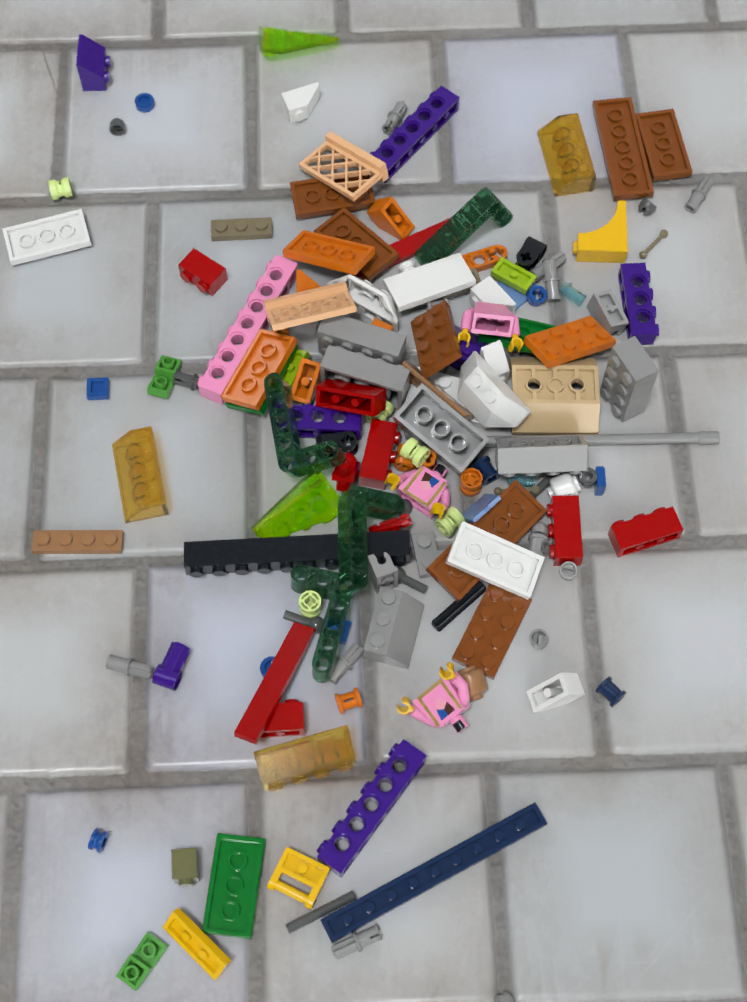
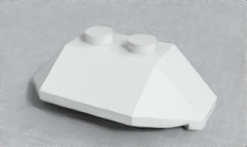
(370, 300)
(488, 395)

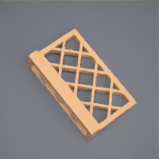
(353, 157)
(309, 306)

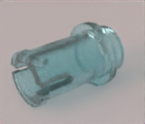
(572, 294)
(525, 481)

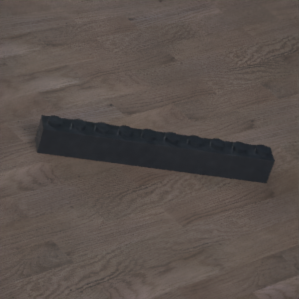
(285, 552)

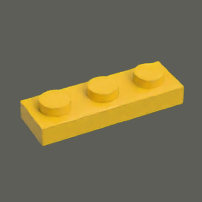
(196, 943)

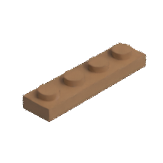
(77, 541)

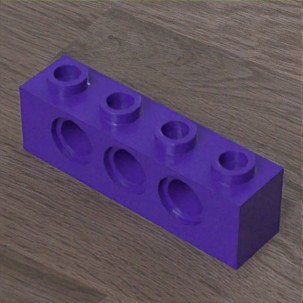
(628, 276)
(310, 429)

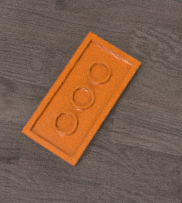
(329, 252)
(569, 341)
(264, 356)

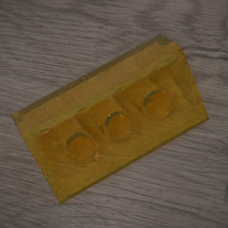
(567, 156)
(139, 475)
(305, 758)

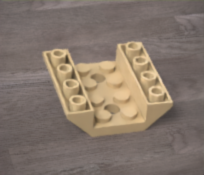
(555, 404)

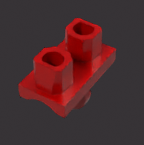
(346, 472)

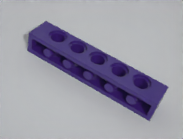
(417, 129)
(341, 860)

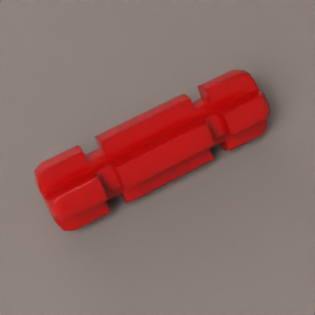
(392, 524)

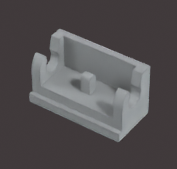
(607, 311)
(382, 574)

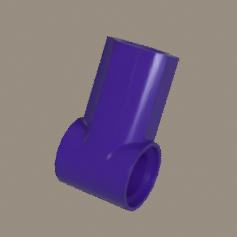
(170, 671)

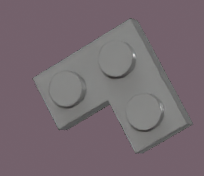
(425, 551)

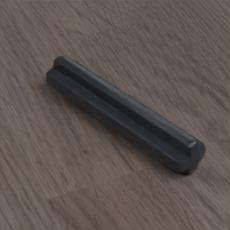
(456, 608)

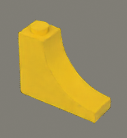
(606, 243)

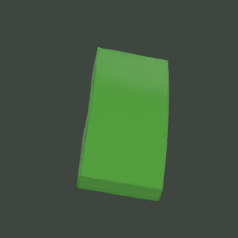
(162, 382)
(142, 961)

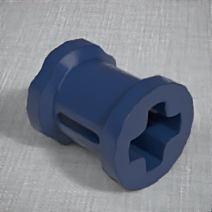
(487, 470)
(610, 691)

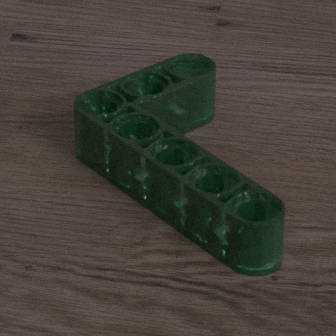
(463, 225)
(290, 434)
(353, 509)
(333, 617)

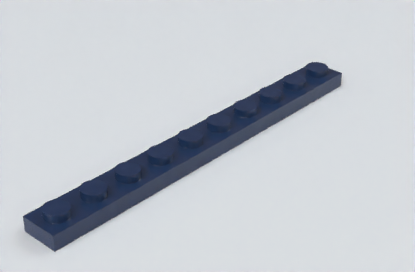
(433, 872)

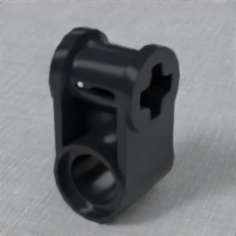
(530, 253)
(340, 439)

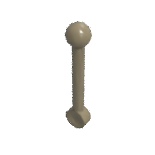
(663, 234)
(534, 490)

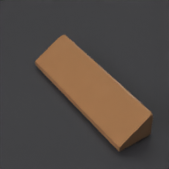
(417, 378)

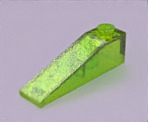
(281, 41)
(305, 505)

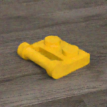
(302, 870)

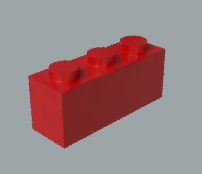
(350, 397)
(379, 454)
(565, 530)
(645, 531)

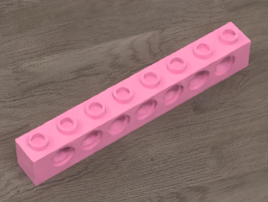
(278, 268)

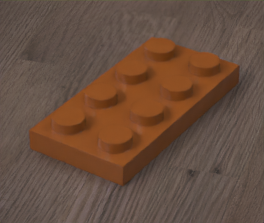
(663, 145)
(315, 198)
(348, 227)
(435, 339)
(491, 630)

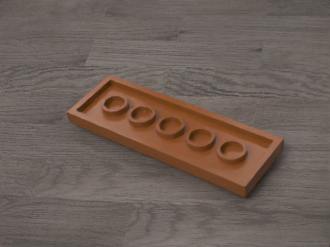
(622, 149)
(506, 519)

